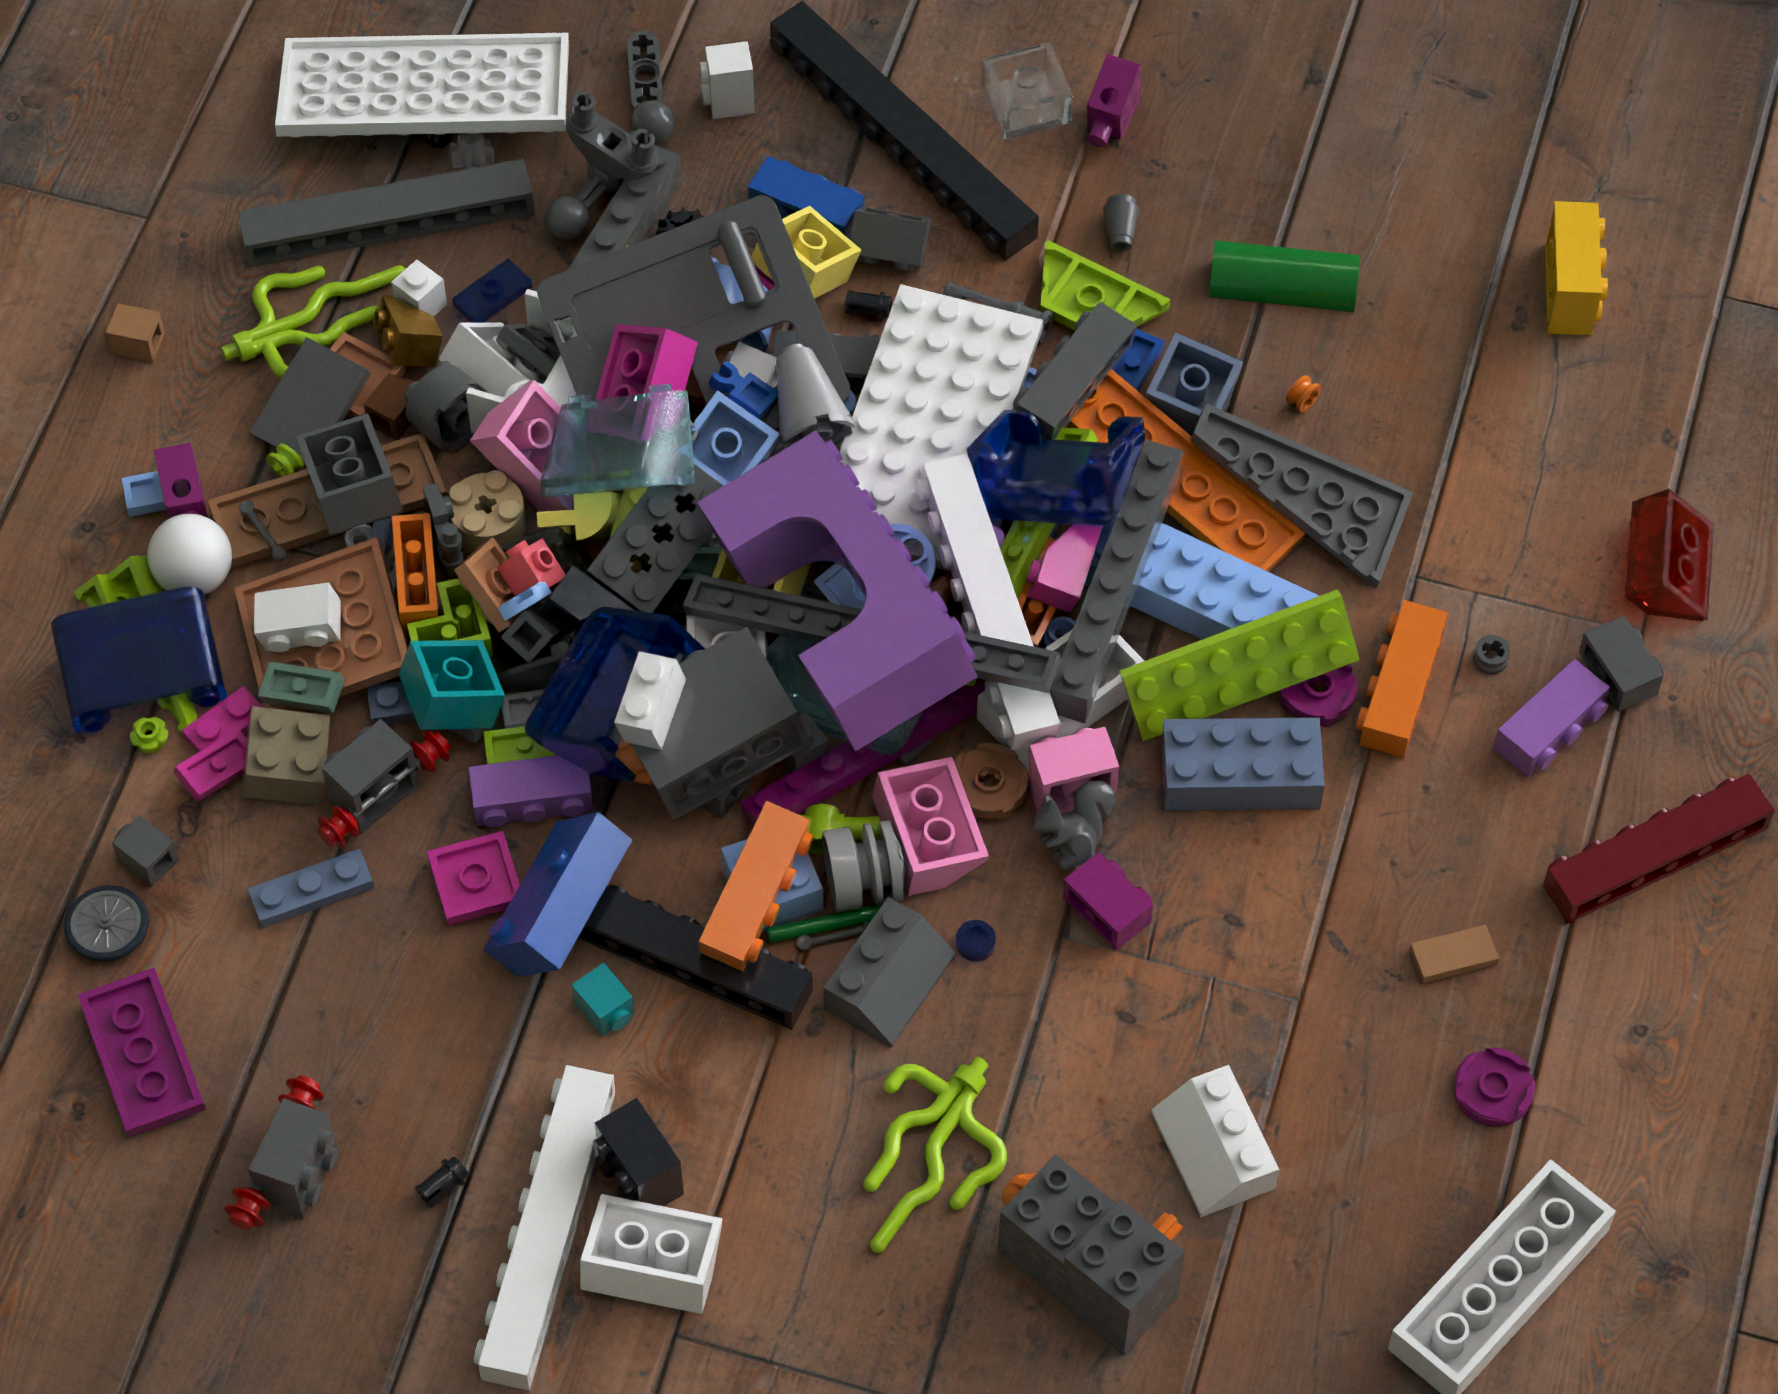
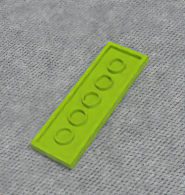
(1241, 664)

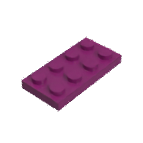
(141, 1052)

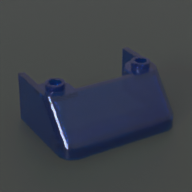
(591, 681)

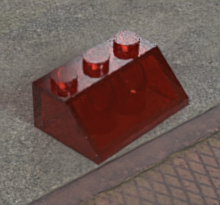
(1669, 557)

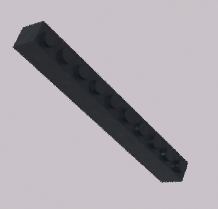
(904, 131)

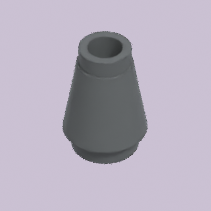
(1121, 220)

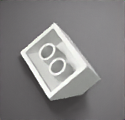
(486, 358)
(1216, 1142)
(650, 1253)

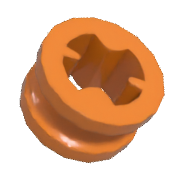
(1303, 393)

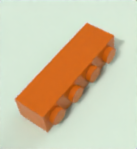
(1403, 678)
(755, 886)

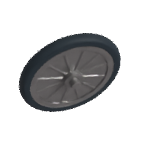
(106, 923)

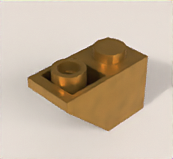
(407, 333)

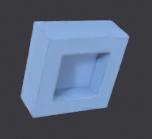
(143, 494)

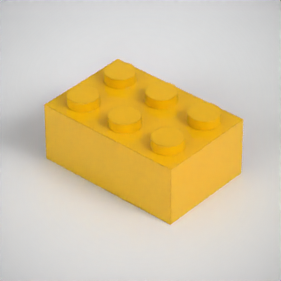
(1574, 268)

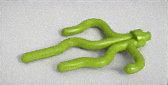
(276, 333)
(954, 1101)

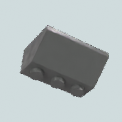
(888, 973)

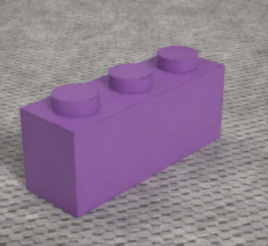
(1552, 718)
(529, 790)

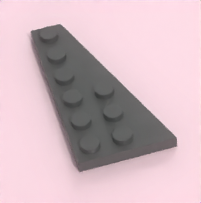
(1328, 499)

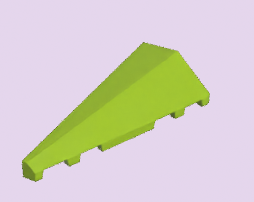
(126, 582)

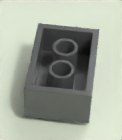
(349, 474)

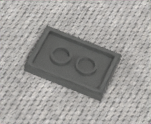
(310, 395)

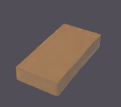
(1454, 953)

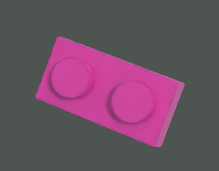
(221, 720)
(213, 766)

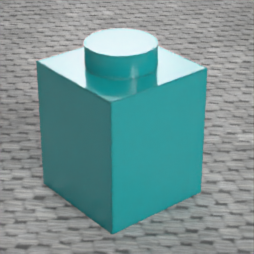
(603, 1000)

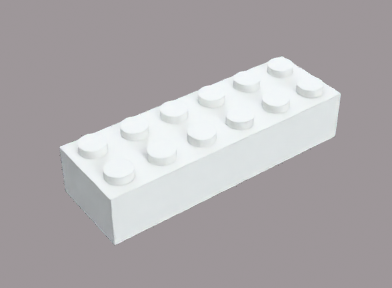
(1501, 1280)

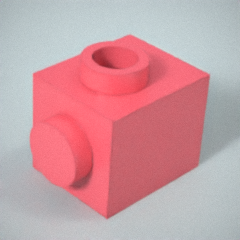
(529, 566)

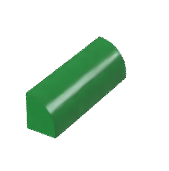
(1284, 276)

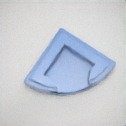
(524, 600)

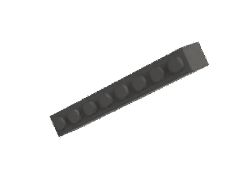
(386, 212)
(1115, 581)

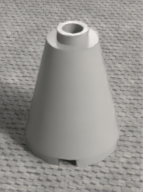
(808, 399)

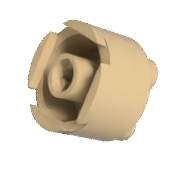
(487, 508)

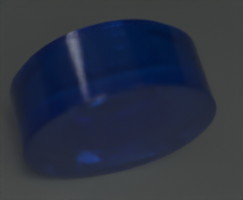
(975, 940)

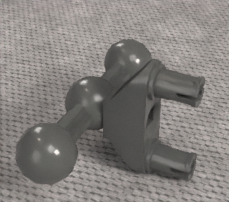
(610, 157)

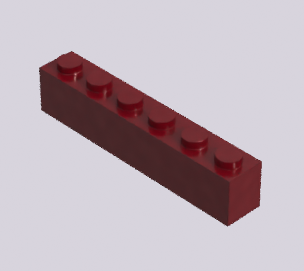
(1657, 847)

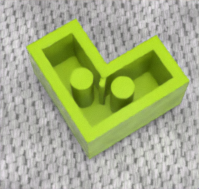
(460, 619)

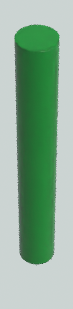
(821, 923)

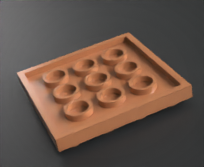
(370, 629)

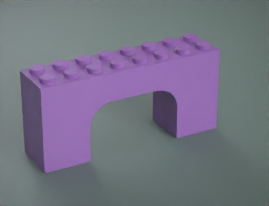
(901, 645)

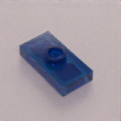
(492, 292)

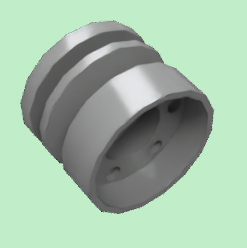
(862, 865)

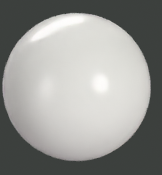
(189, 553)

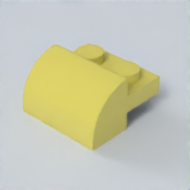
(589, 520)

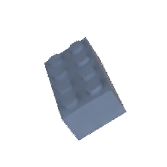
(1242, 763)

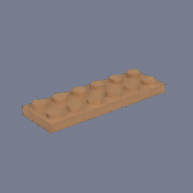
(292, 511)

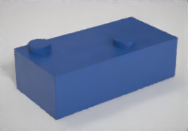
(557, 895)

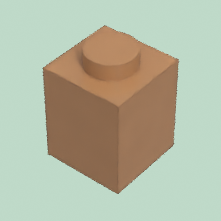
(134, 332)

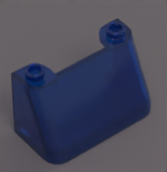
(1050, 478)
(137, 655)

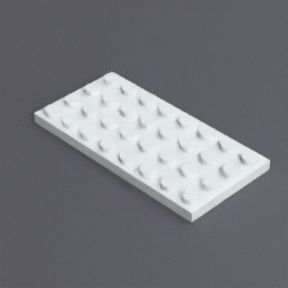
(423, 84)
(930, 393)

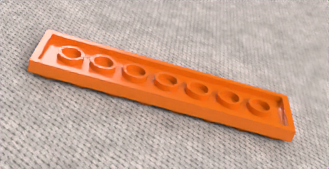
(1207, 495)

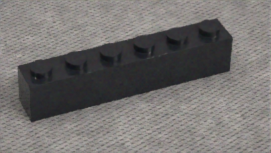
(671, 947)

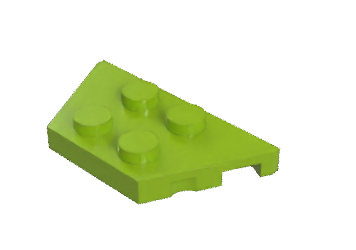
(1078, 284)

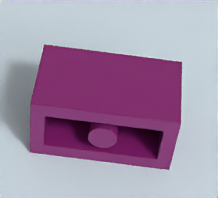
(1108, 900)

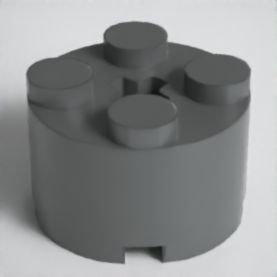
(440, 407)

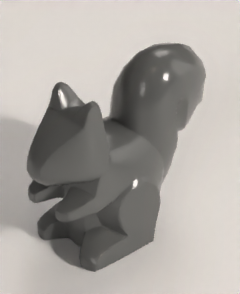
(1078, 830)

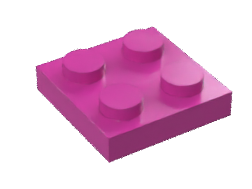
(474, 877)

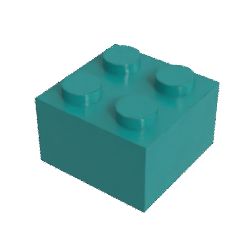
(451, 684)

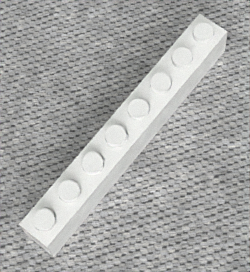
(983, 589)
(545, 1229)

